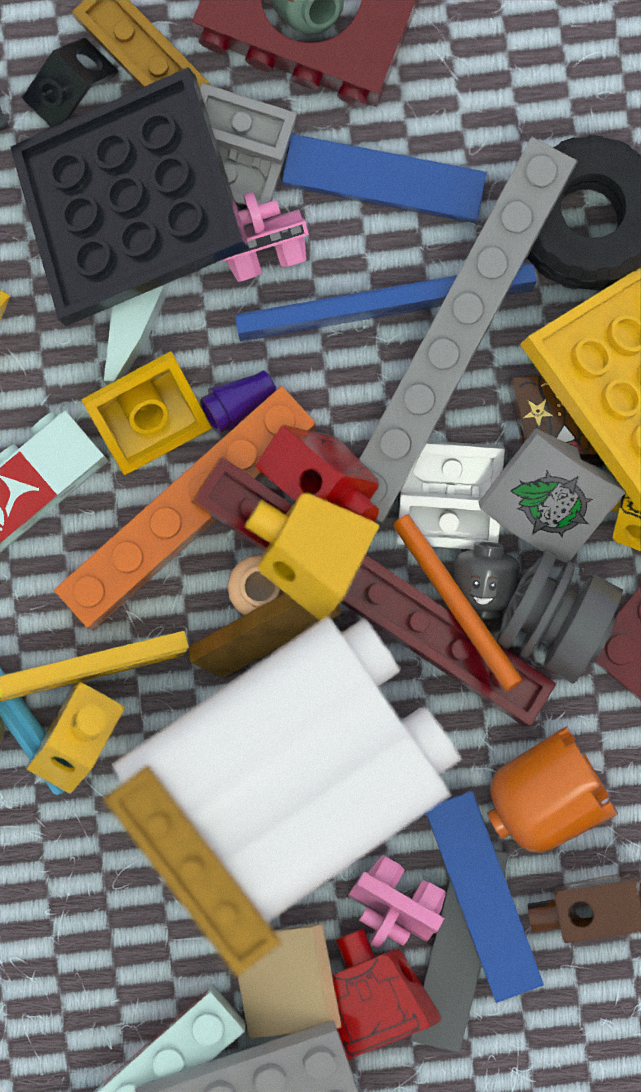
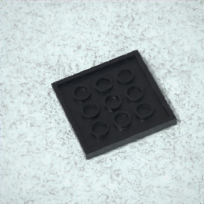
(128, 197)

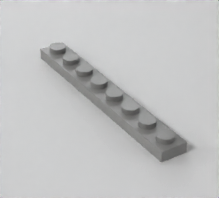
(464, 318)

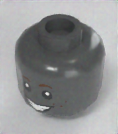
(487, 578)

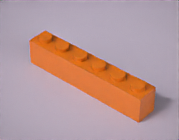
(171, 519)

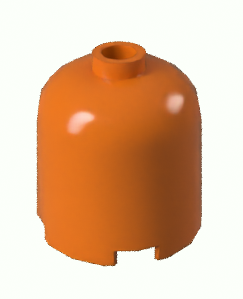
(548, 795)

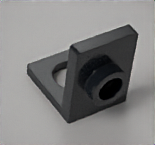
(66, 81)

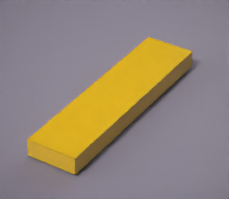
(92, 666)

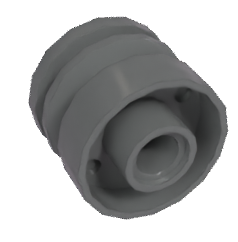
(566, 620)

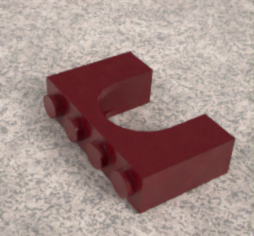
(351, 63)

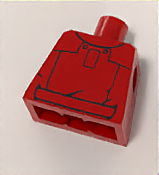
(321, 466)
(378, 997)

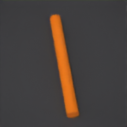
(457, 603)

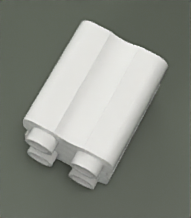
(300, 764)

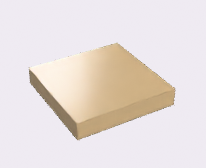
(290, 985)

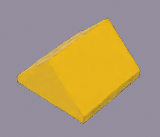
(146, 413)

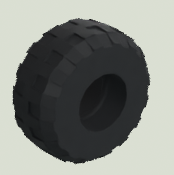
(594, 262)

